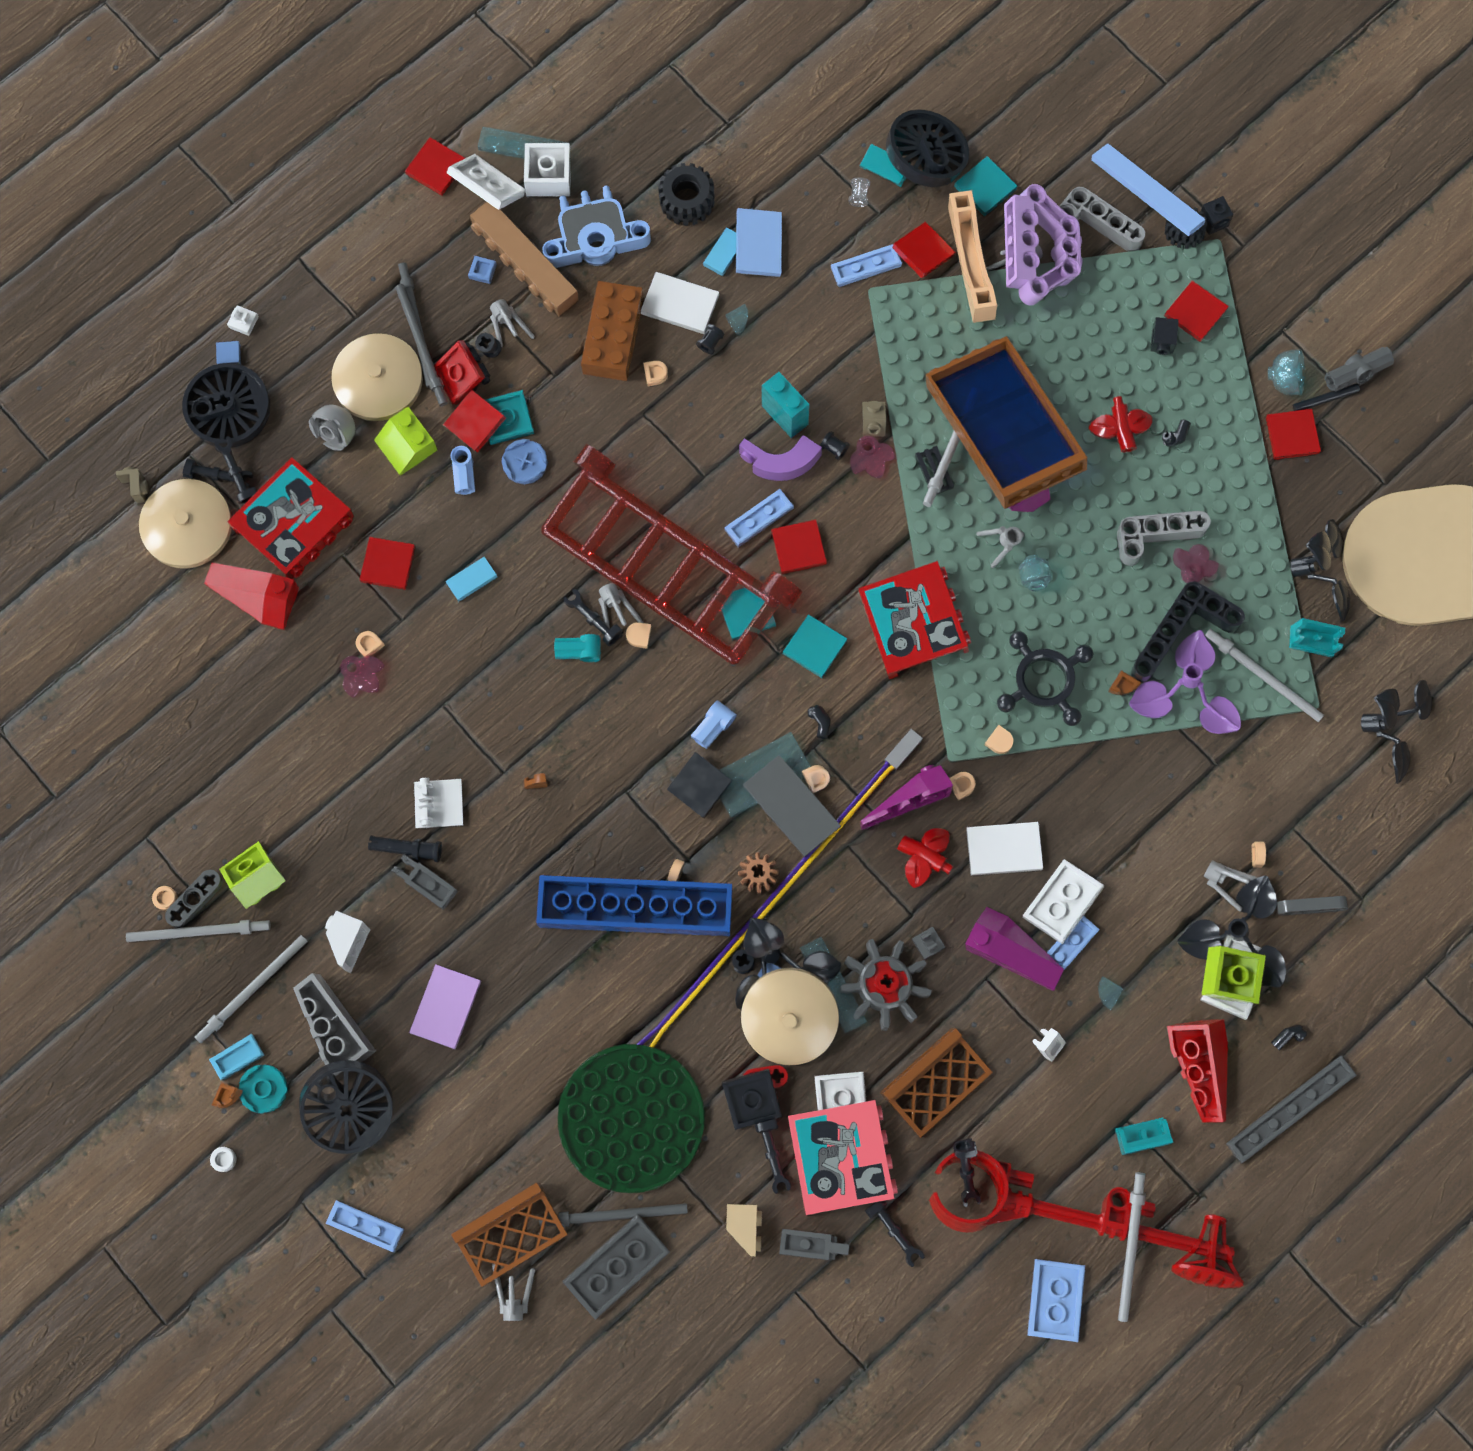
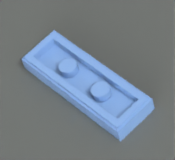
(865, 265)
(759, 518)
(1076, 941)
(365, 1226)

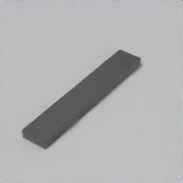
(1291, 1109)

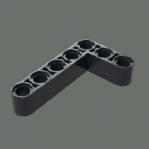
(1176, 624)

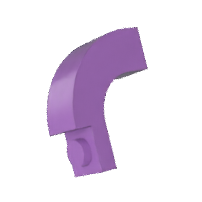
(782, 466)

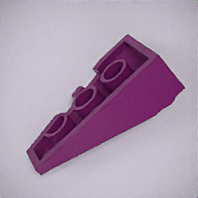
(921, 790)
(1007, 945)

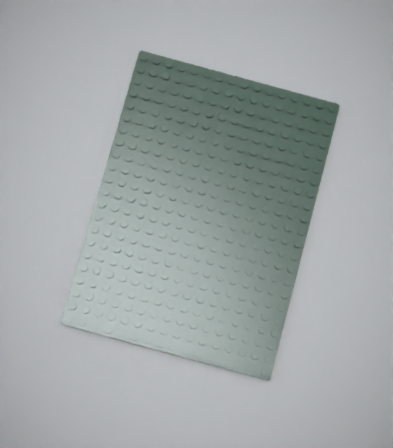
(1084, 350)

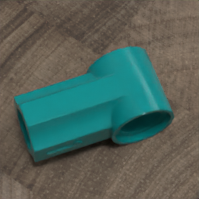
(585, 648)

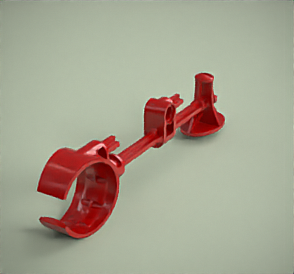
(1111, 1221)

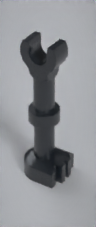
(191, 468)
(236, 472)
(611, 635)
(965, 1150)
(772, 1154)
(878, 1208)

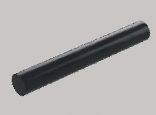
(1327, 397)

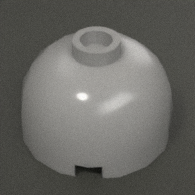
(333, 425)

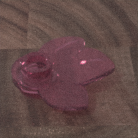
(872, 460)
(1195, 560)
(364, 676)

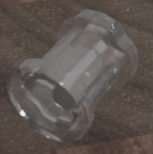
(859, 192)

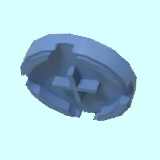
(524, 461)

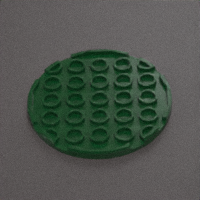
(631, 1118)

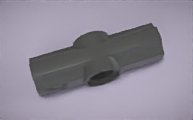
(1359, 369)

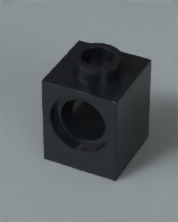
(1217, 214)
(1164, 335)

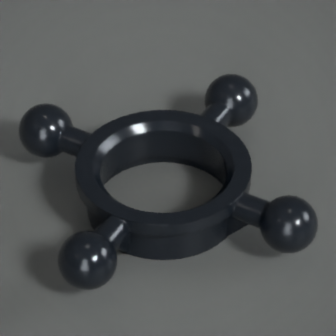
(1083, 654)

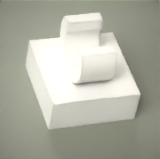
(242, 320)
(1051, 1044)

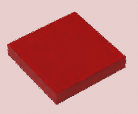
(432, 164)
(923, 250)
(1196, 311)
(458, 372)
(474, 421)
(1293, 434)
(798, 546)
(387, 563)

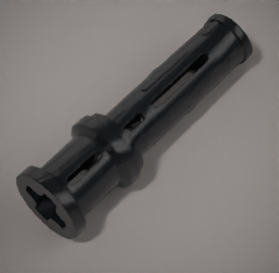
(416, 848)

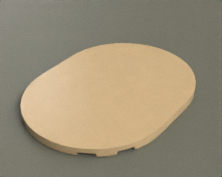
(1414, 555)

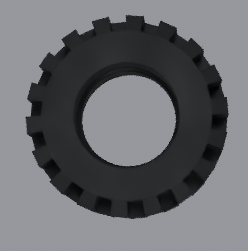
(686, 210)

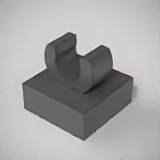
(928, 943)

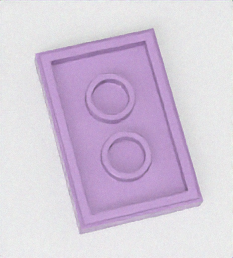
(445, 1007)

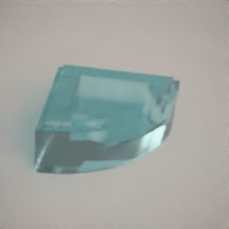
(738, 319)
(1108, 992)

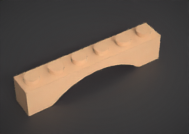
(975, 276)

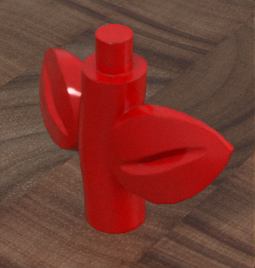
(1121, 425)
(925, 855)

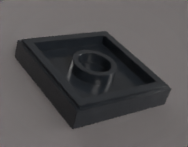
(699, 785)
(751, 1099)

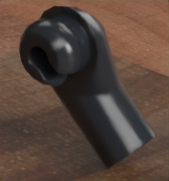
(1174, 438)
(819, 714)
(1287, 1034)

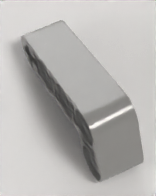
(1103, 222)
(1163, 533)

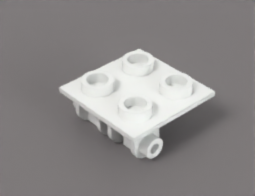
(438, 803)

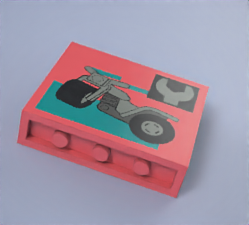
(842, 1157)

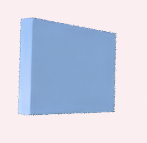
(758, 242)
(1056, 1300)

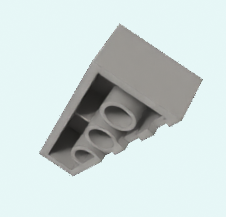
(331, 1024)

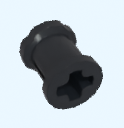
(710, 339)
(488, 345)
(834, 445)
(740, 954)

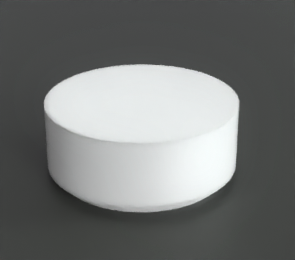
(223, 1159)

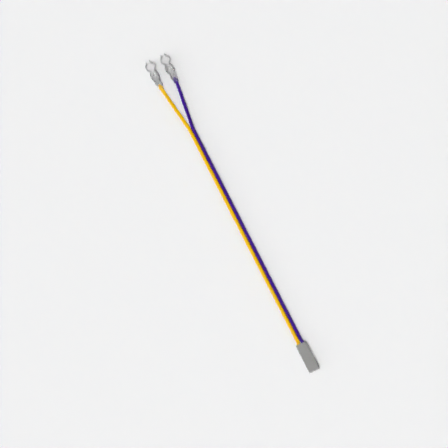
(894, 759)

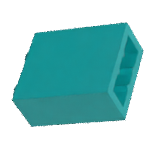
(785, 404)

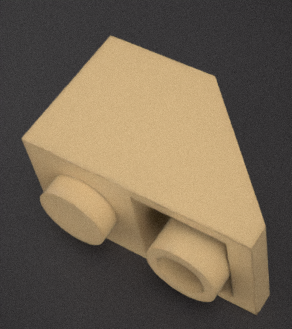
(742, 1226)

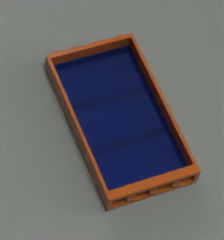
(1006, 422)

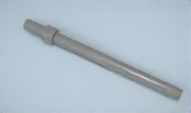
(936, 483)
(1226, 646)
(243, 927)
(216, 1022)
(1137, 1199)

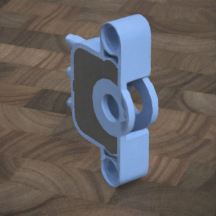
(593, 222)

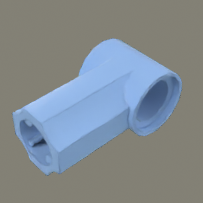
(463, 472)
(717, 719)

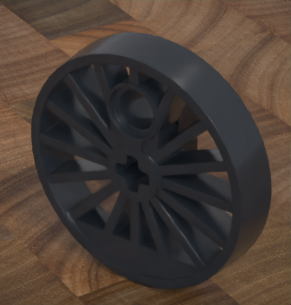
(913, 138)
(237, 402)
(359, 1109)

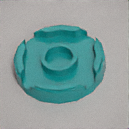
(263, 1089)

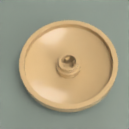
(377, 377)
(185, 523)
(790, 1016)

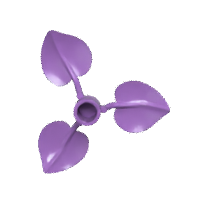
(1194, 656)

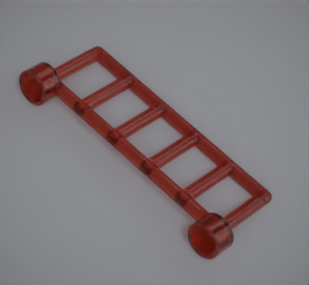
(774, 591)

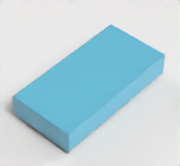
(722, 253)
(471, 579)
(236, 1057)

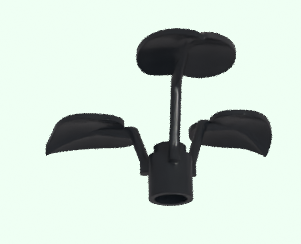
(1321, 546)
(1379, 722)
(1256, 899)
(764, 941)

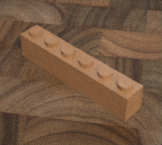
(524, 258)

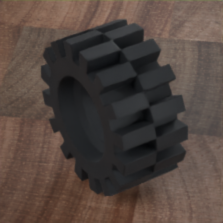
(1177, 236)

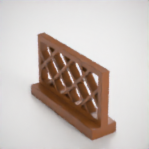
(918, 1070)
(499, 1215)

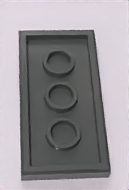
(791, 806)
(616, 1266)

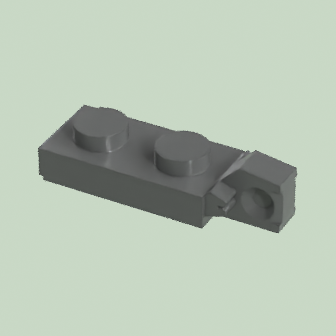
(811, 1245)

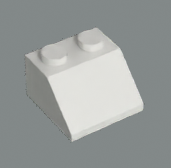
(547, 169)
(346, 938)

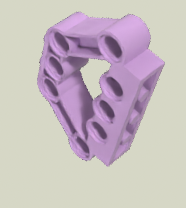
(1021, 217)

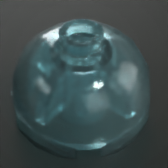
(1287, 372)

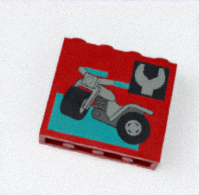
(291, 518)
(914, 617)

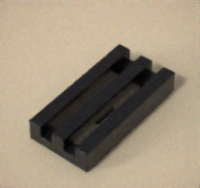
(927, 453)

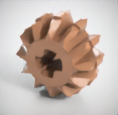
(767, 871)

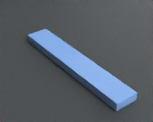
(1148, 189)

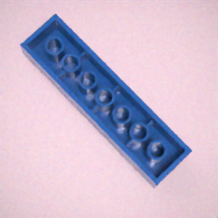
(634, 905)

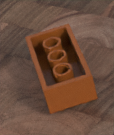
(612, 331)

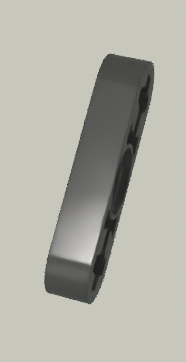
(1312, 905)
(186, 917)

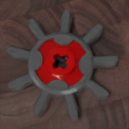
(878, 996)

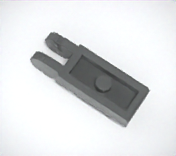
(427, 883)

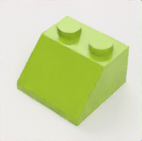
(405, 441)
(252, 875)
(1233, 975)

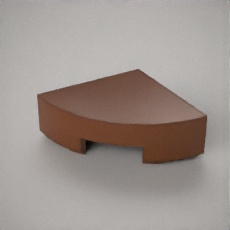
(1124, 684)
(538, 781)
(226, 1096)

